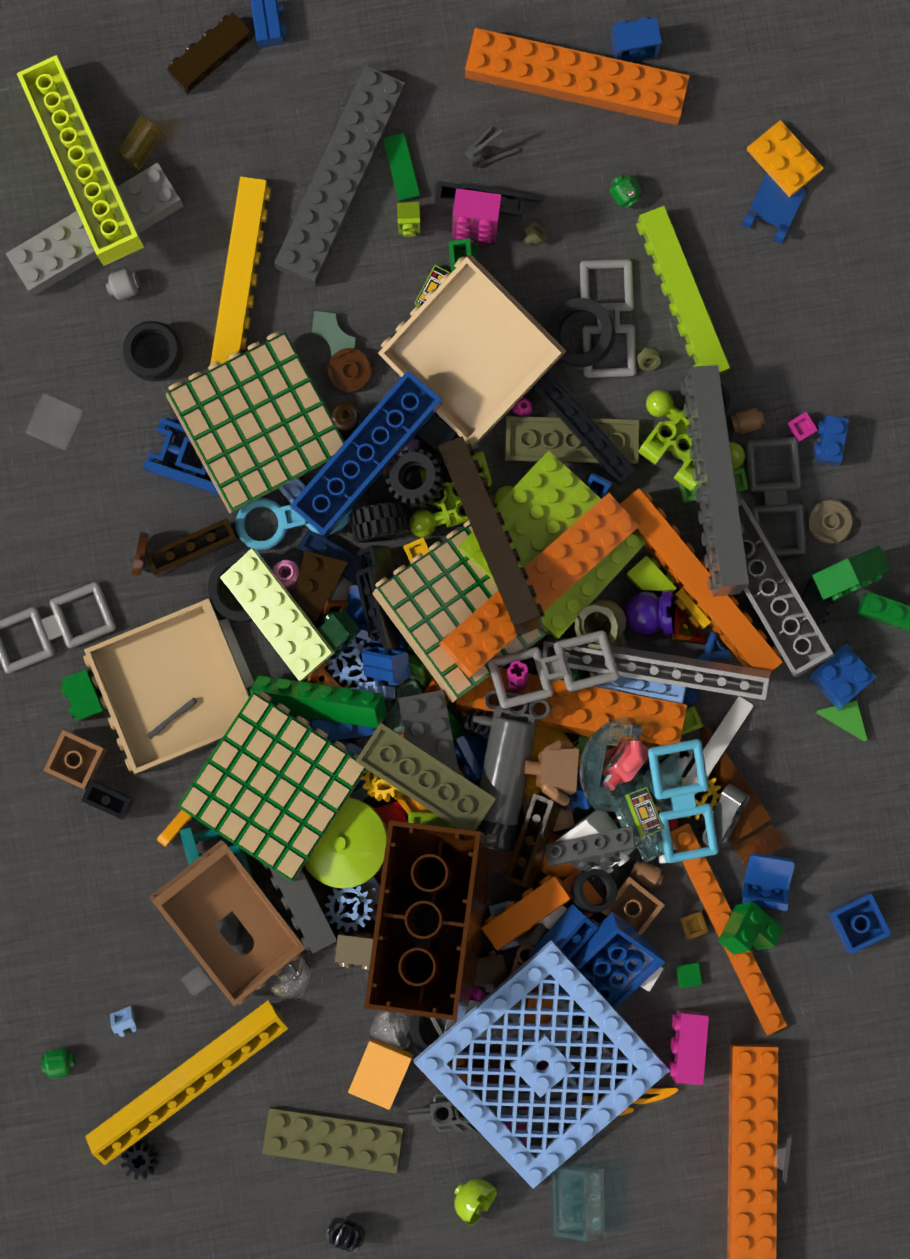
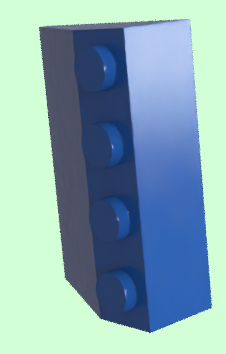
(616, 960)

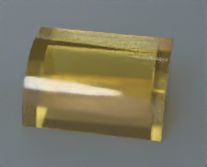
(139, 142)

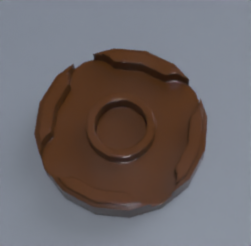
(349, 369)
(140, 554)

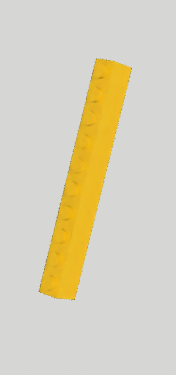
(240, 268)
(186, 1083)

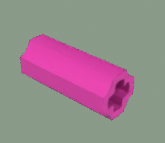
(521, 670)

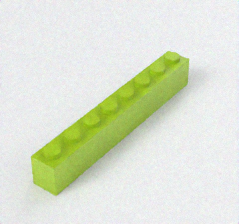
(681, 289)

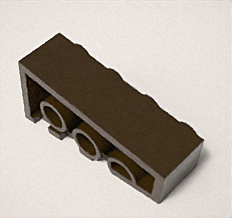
(317, 582)

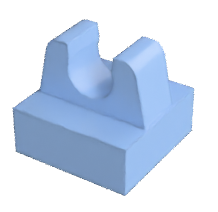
(123, 1020)

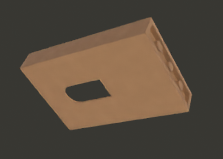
(203, 897)

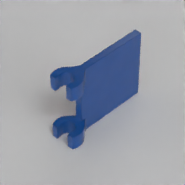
(774, 207)

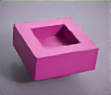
(802, 427)

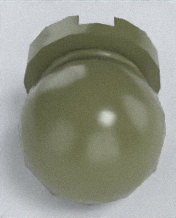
(599, 616)

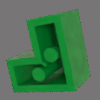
(749, 928)

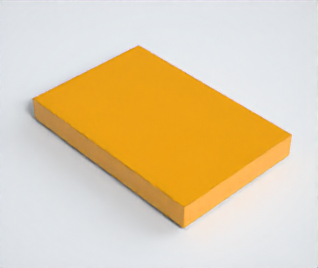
(380, 1073)

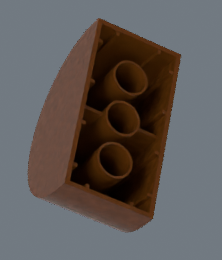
(428, 921)

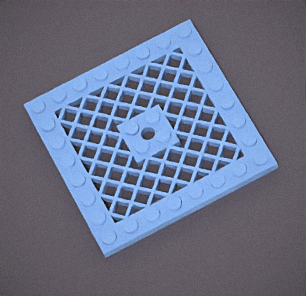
(584, 1126)

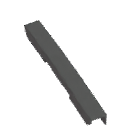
(160, 727)

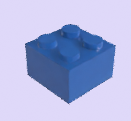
(636, 40)
(842, 677)
(859, 923)

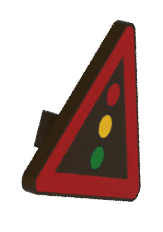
(683, 629)

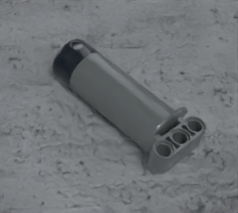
(503, 768)

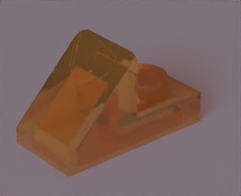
(761, 843)

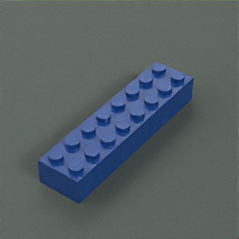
(366, 454)

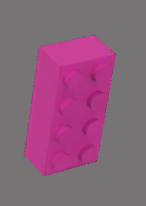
(476, 216)

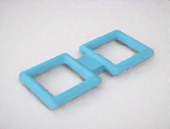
(683, 800)

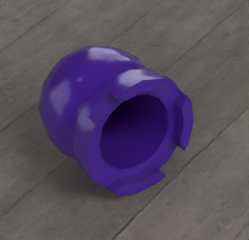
(649, 613)

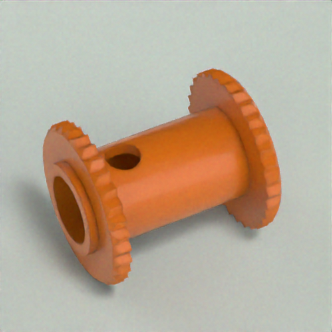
(329, 680)

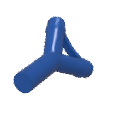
(710, 654)

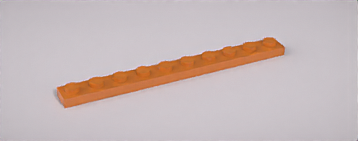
(719, 914)

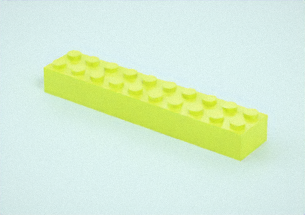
(80, 160)

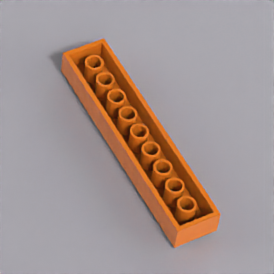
(576, 76)
(550, 575)
(692, 575)
(589, 709)
(752, 1151)

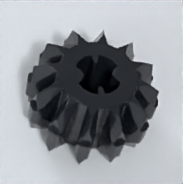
(475, 729)
(146, 1166)
(345, 1234)

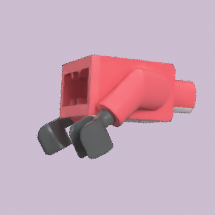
(624, 760)

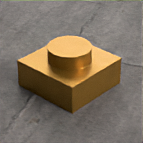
(693, 925)

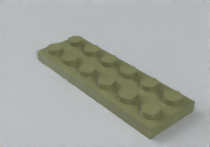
(533, 436)
(425, 779)
(332, 1140)

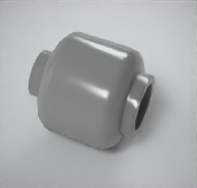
(123, 284)

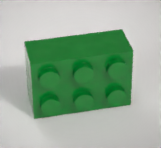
(852, 573)

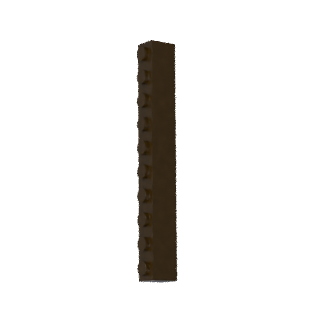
(491, 537)

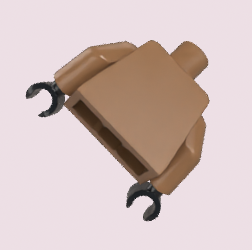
(557, 772)

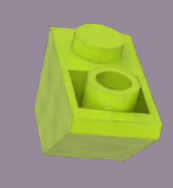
(408, 218)
(648, 577)

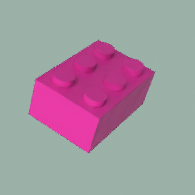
(688, 1046)

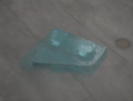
(670, 779)

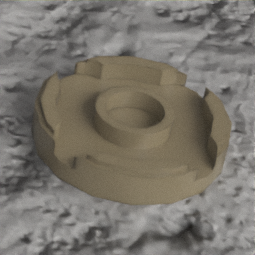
(830, 521)

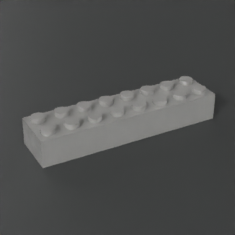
(66, 244)
(779, 601)

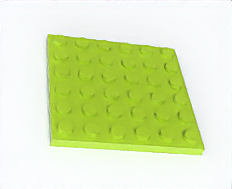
(539, 512)

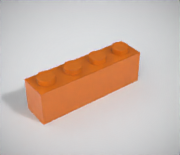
(527, 912)

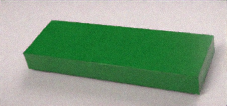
(401, 167)

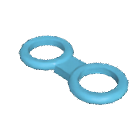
(286, 520)

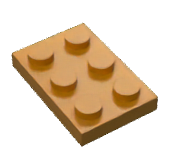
(785, 158)

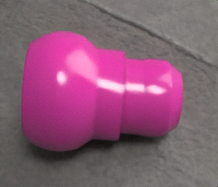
(523, 408)

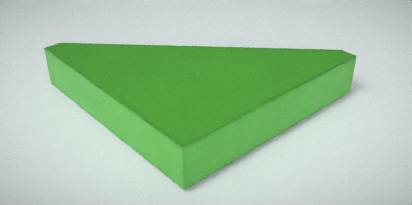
(847, 719)

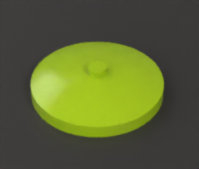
(350, 848)

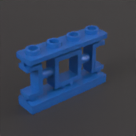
(189, 473)

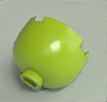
(473, 1199)

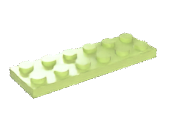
(277, 614)

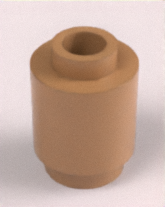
(747, 421)
(647, 874)

